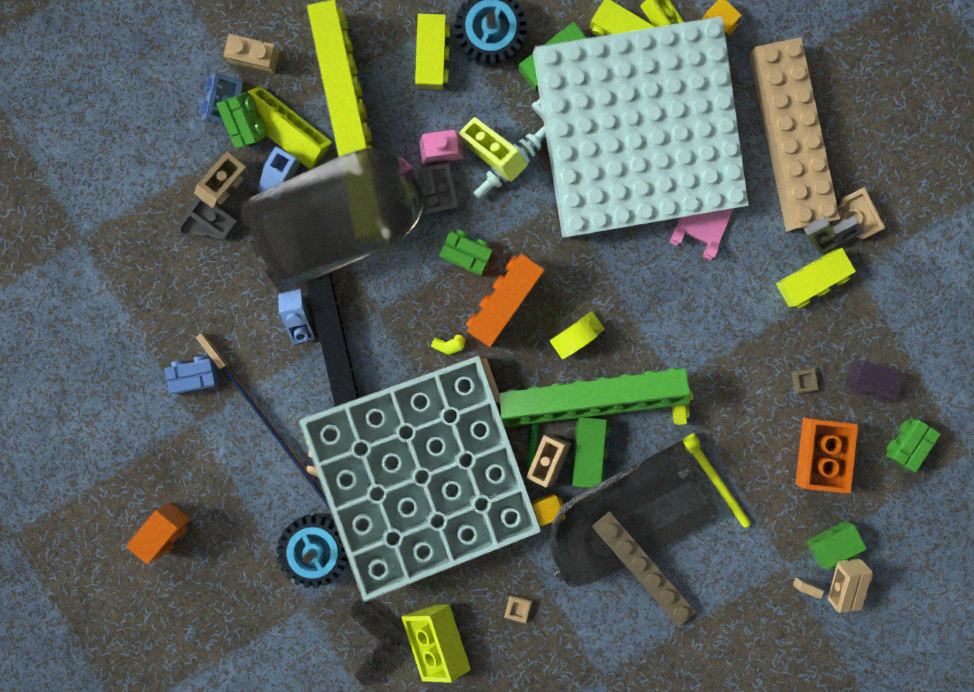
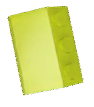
(436, 644)

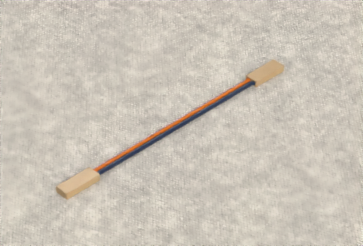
(222, 364)

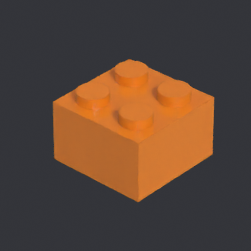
(159, 533)

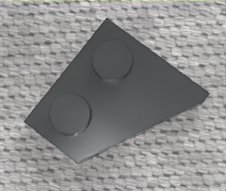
(206, 221)

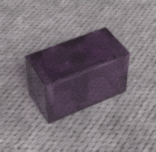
(875, 380)

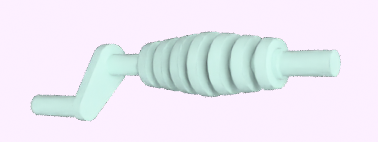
(525, 149)

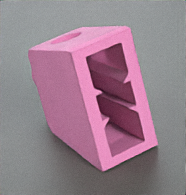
(441, 147)

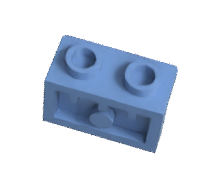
(218, 88)

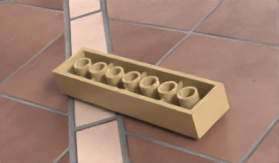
(793, 133)

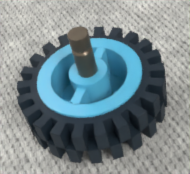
(490, 30)
(312, 551)

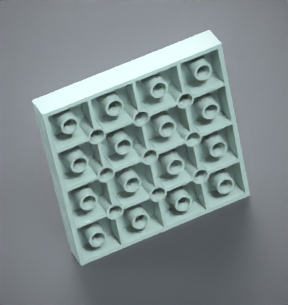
(641, 126)
(420, 477)

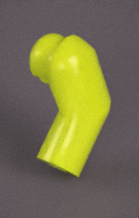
(449, 347)

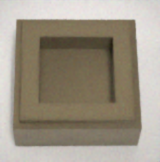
(805, 380)

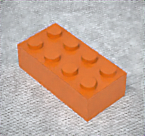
(505, 300)

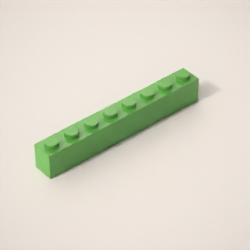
(594, 397)

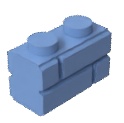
(191, 376)

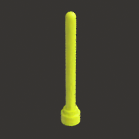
(692, 444)

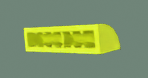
(289, 129)

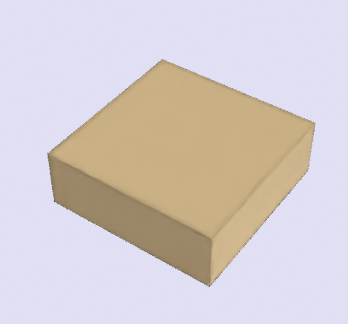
(808, 588)
(518, 608)

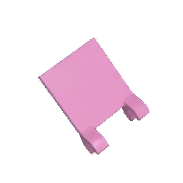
(704, 227)

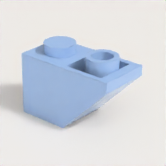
(278, 169)
(296, 316)

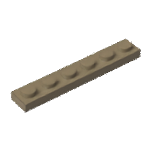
(643, 568)

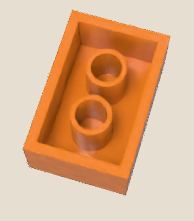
(826, 455)

